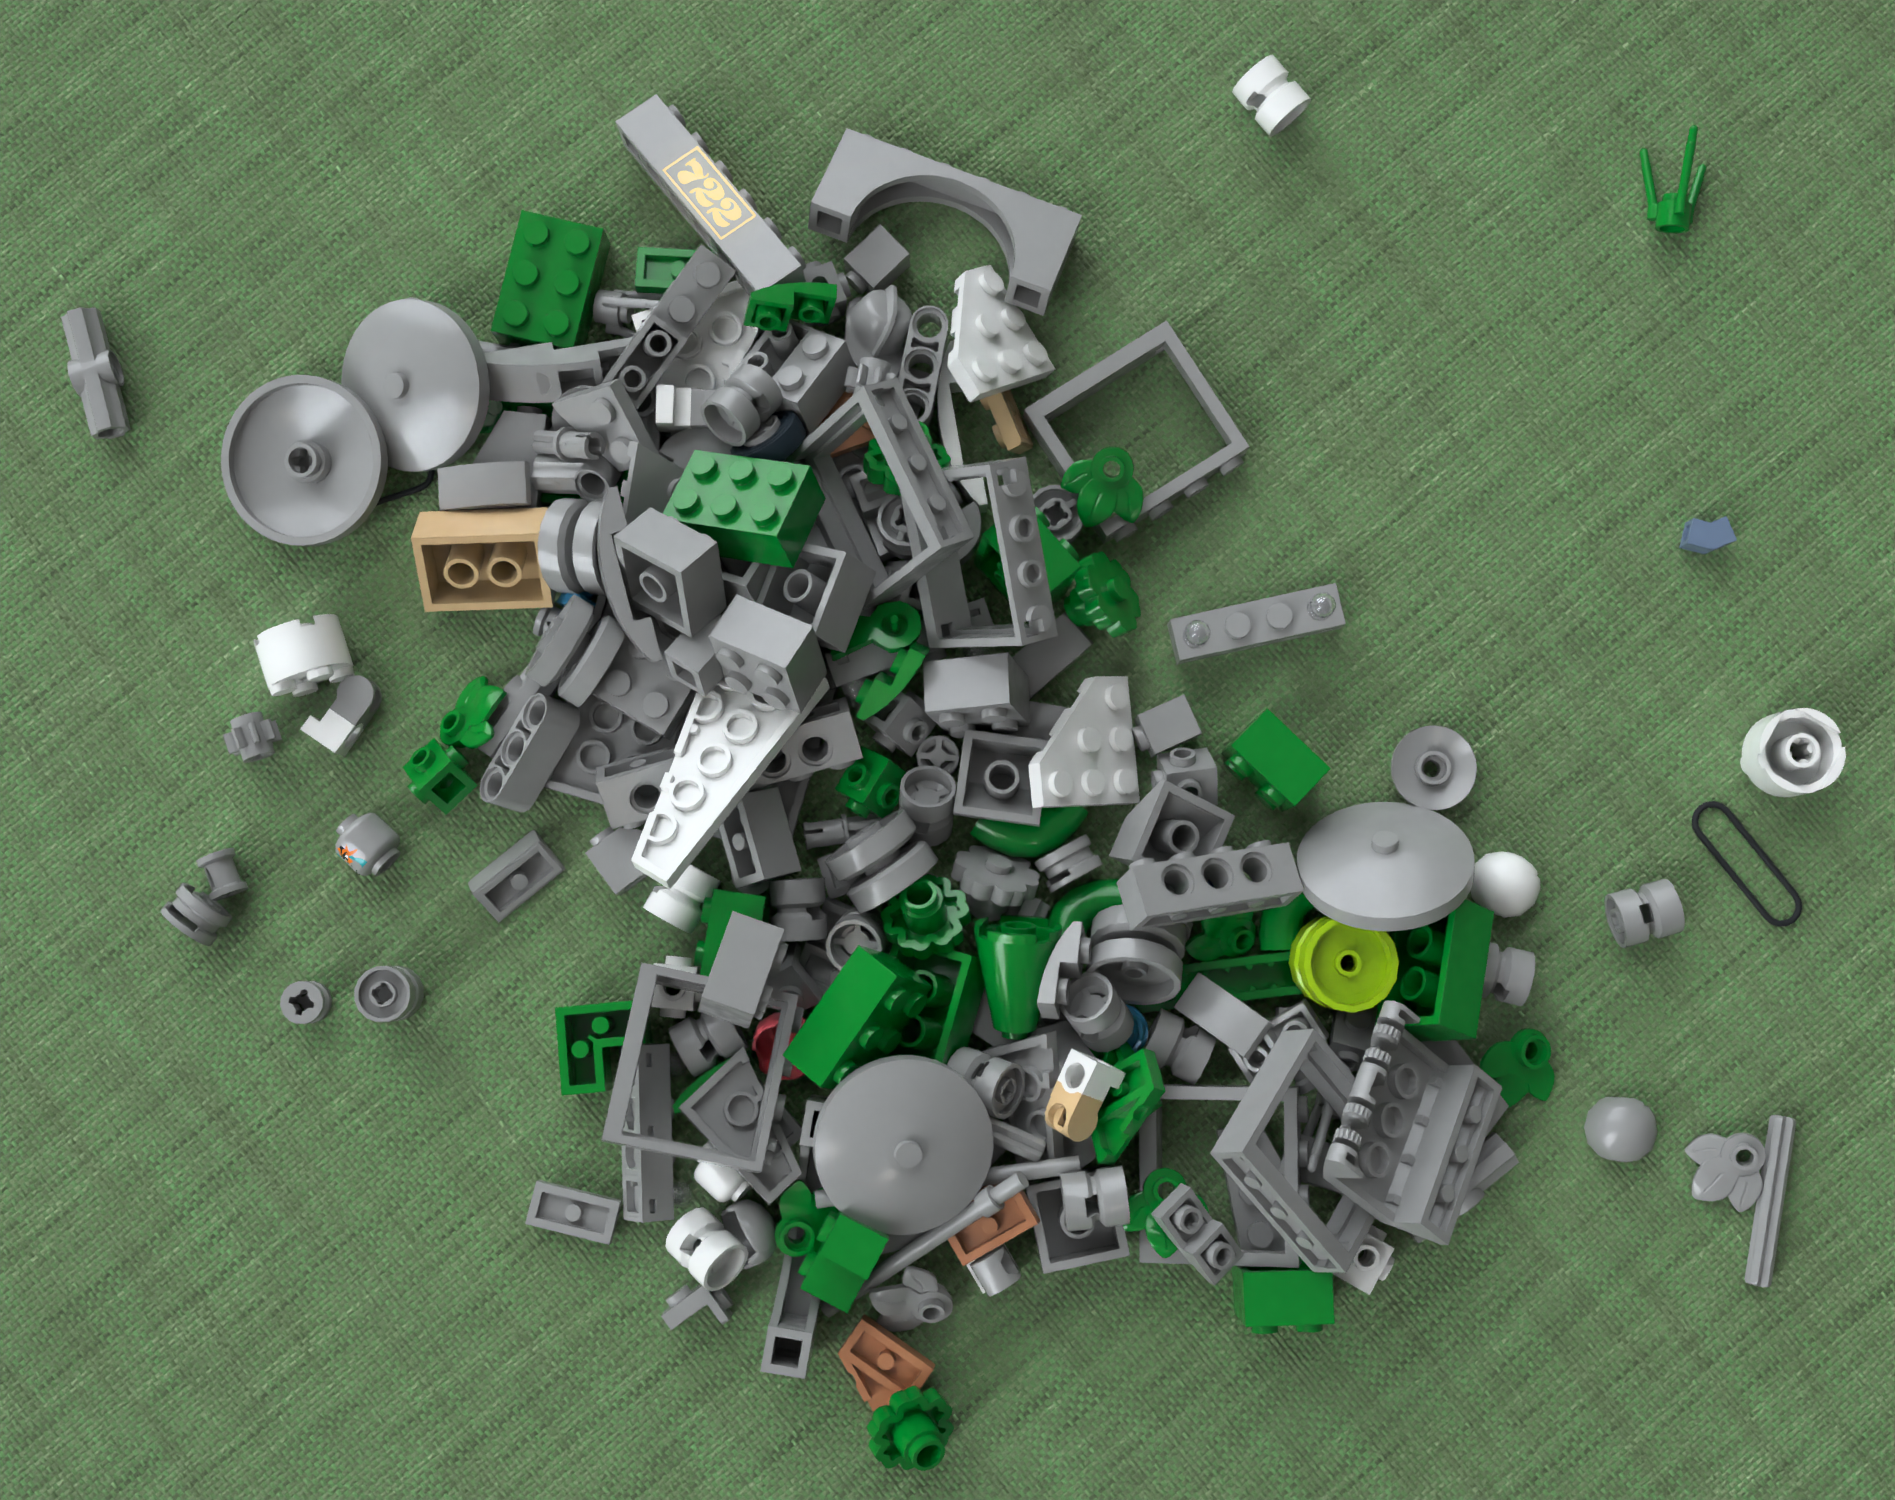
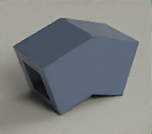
(1706, 536)

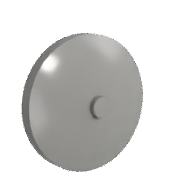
(421, 380)
(304, 460)
(1385, 866)
(903, 1144)

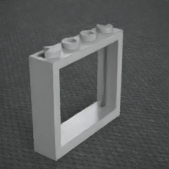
(1107, 371)
(914, 470)
(1022, 561)
(771, 1104)
(1295, 1156)
(1319, 1246)

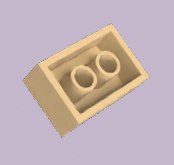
(480, 559)

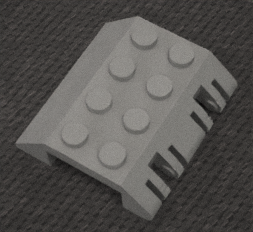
(1410, 1131)

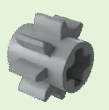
(868, 372)
(252, 737)

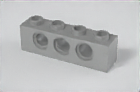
(1152, 905)

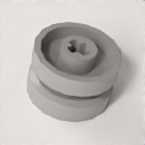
(570, 547)
(570, 647)
(883, 864)
(1139, 963)

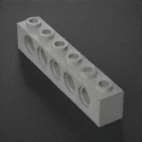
(828, 720)

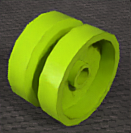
(1368, 971)

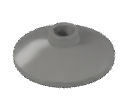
(1454, 765)

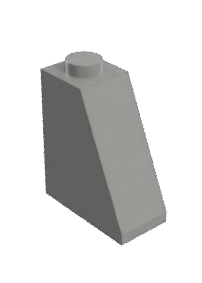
(512, 441)

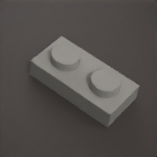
(573, 1212)

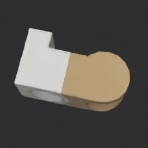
(1080, 1095)

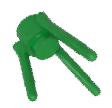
(1675, 210)

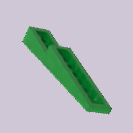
(1241, 977)

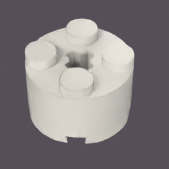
(303, 654)
(1815, 744)

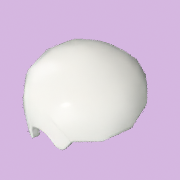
(1505, 884)

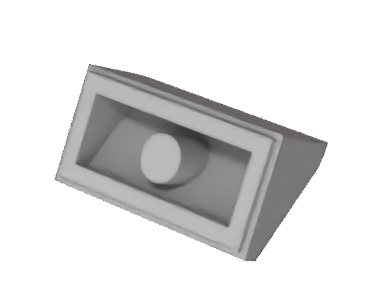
(515, 876)

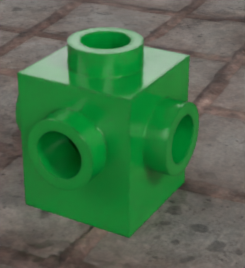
(439, 775)
(871, 785)

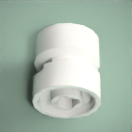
(1271, 95)
(682, 902)
(706, 1249)

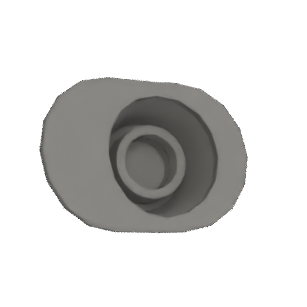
(878, 327)

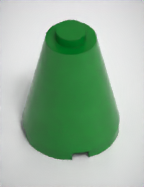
(1013, 967)

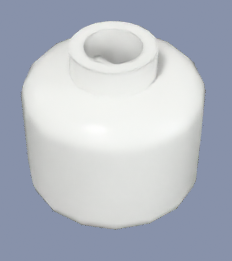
(721, 1181)

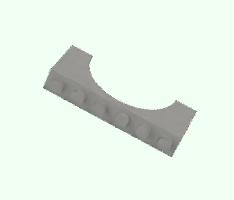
(876, 175)
(795, 1311)

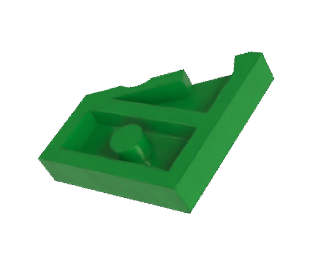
(1128, 1106)

